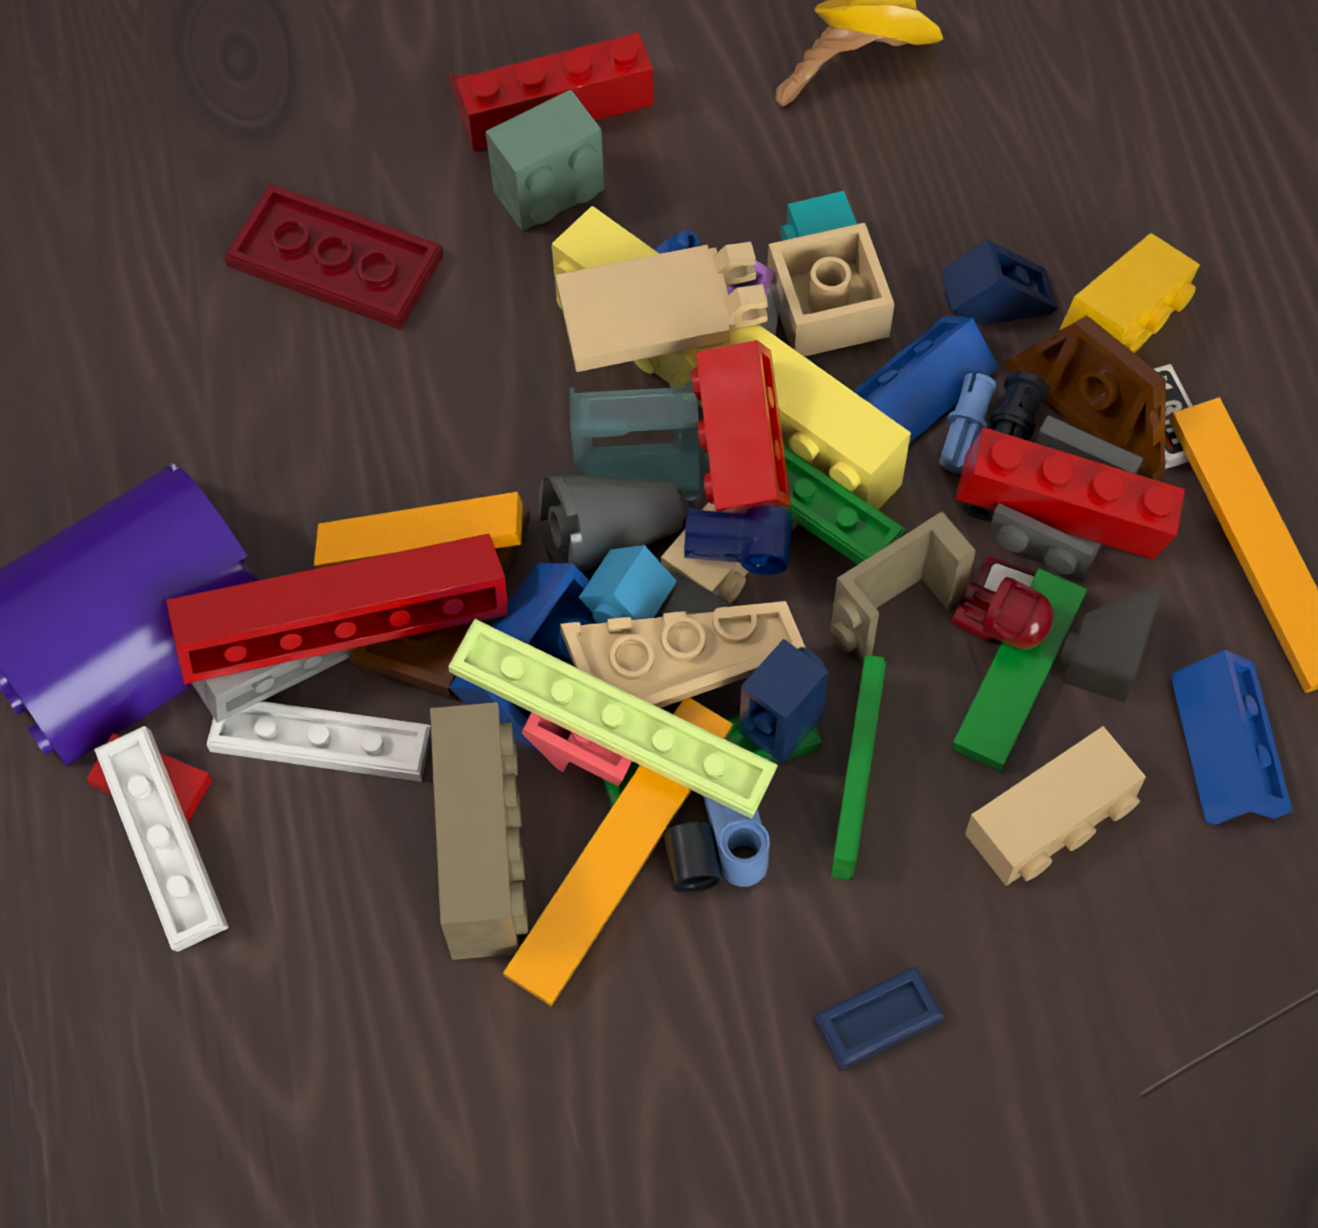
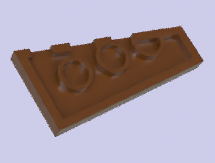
(425, 656)

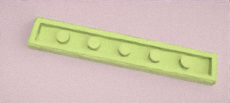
(613, 718)

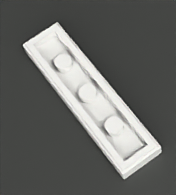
(324, 740)
(161, 839)

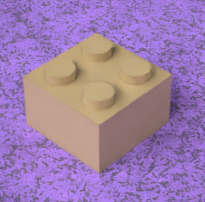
(830, 290)

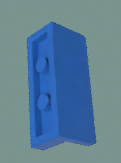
(929, 374)
(1230, 738)

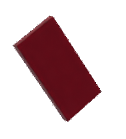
(334, 256)

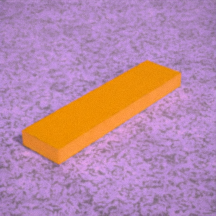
(420, 527)

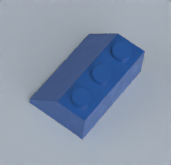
(534, 617)

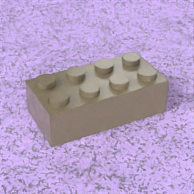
(478, 831)

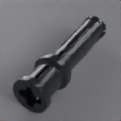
(1014, 419)

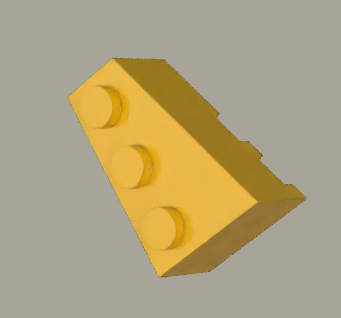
(1137, 292)

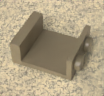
(928, 552)

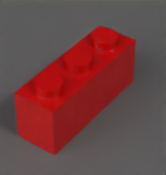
(741, 427)

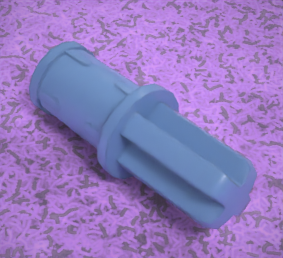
(966, 420)

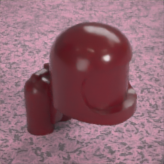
(1011, 614)

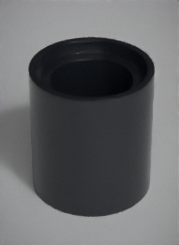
(692, 857)

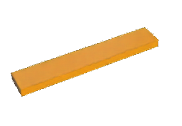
(1254, 531)
(603, 873)

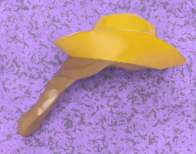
(855, 25)

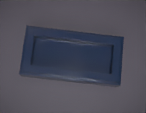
(878, 1018)

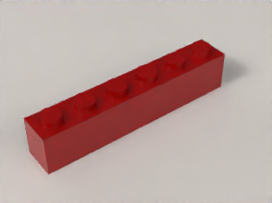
(337, 607)

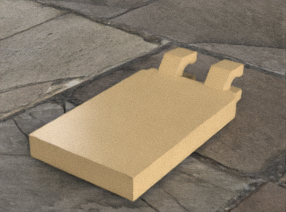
(659, 304)

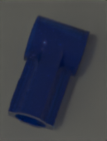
(754, 539)

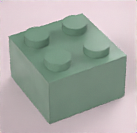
(546, 160)

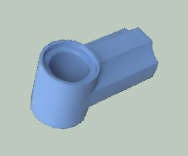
(735, 831)

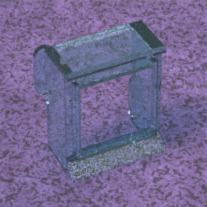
(638, 410)

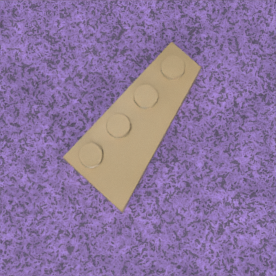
(680, 653)

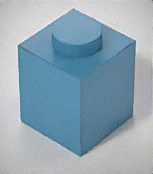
(627, 585)

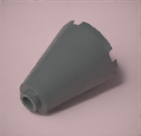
(606, 513)

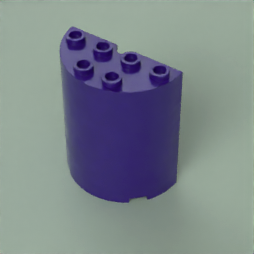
(90, 616)

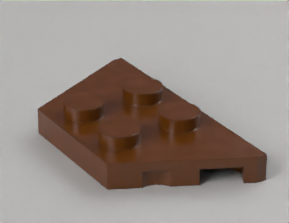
(1102, 389)

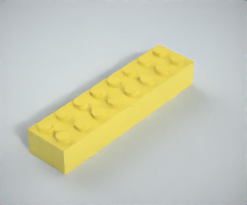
(816, 412)

